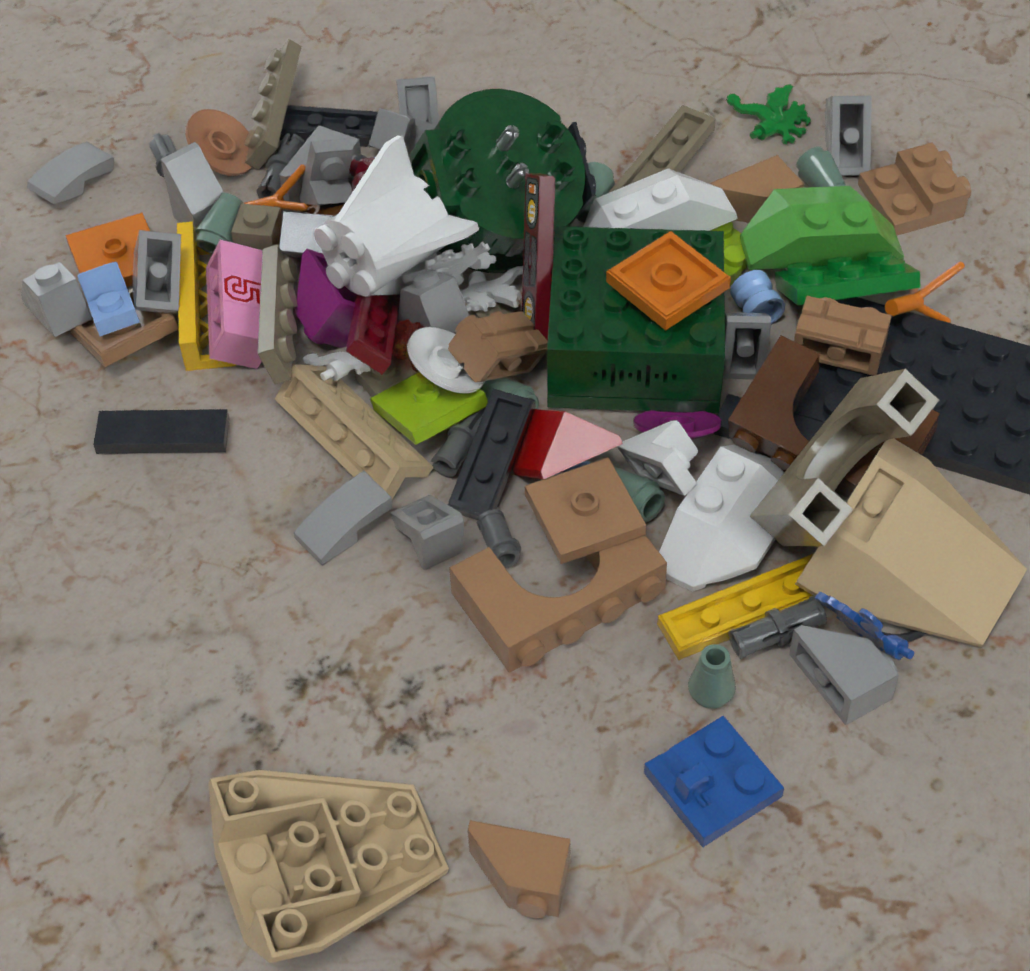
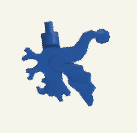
(868, 627)

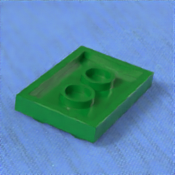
(847, 278)

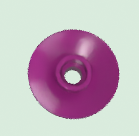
(694, 423)

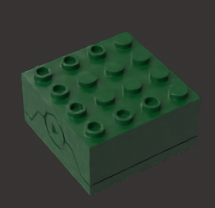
(609, 350)

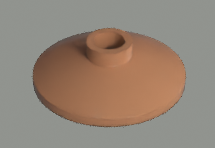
(220, 139)

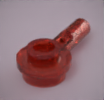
(403, 332)

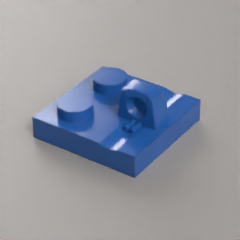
(713, 780)

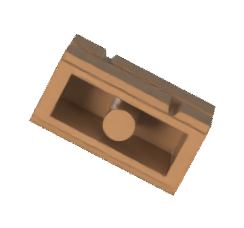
(843, 334)
(497, 345)

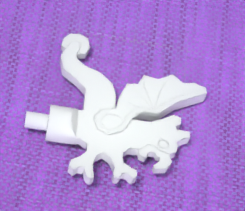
(456, 263)
(480, 292)
(337, 364)

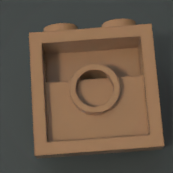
(917, 189)

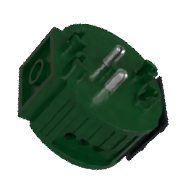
(481, 161)

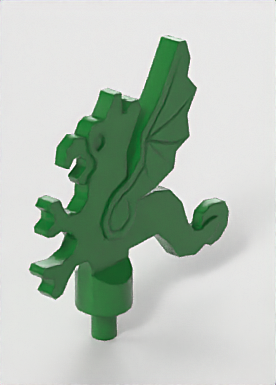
(772, 115)

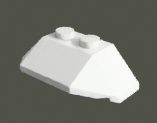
(663, 202)
(713, 528)

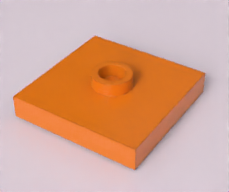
(108, 244)
(668, 280)

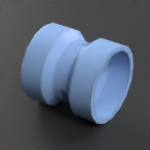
(755, 295)

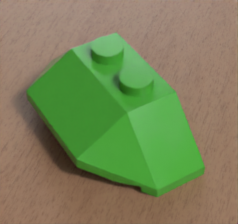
(814, 227)

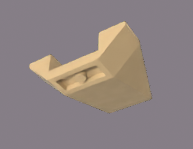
(915, 553)
(317, 855)

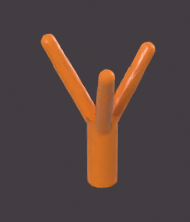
(277, 199)
(915, 298)

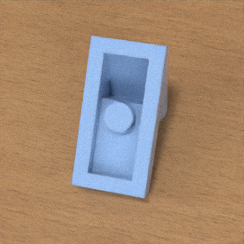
(108, 298)

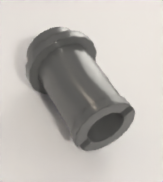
(498, 537)

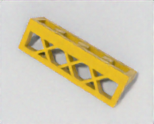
(190, 307)

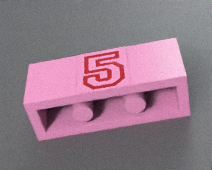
(234, 303)

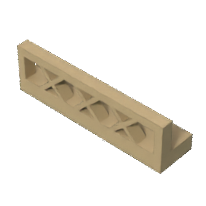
(350, 428)

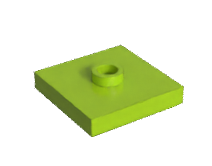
(423, 408)

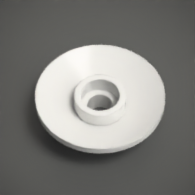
(432, 358)

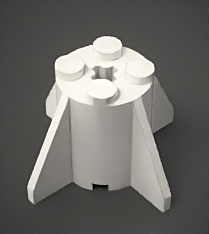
(387, 227)

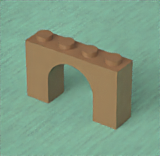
(527, 625)

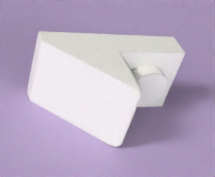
(663, 456)

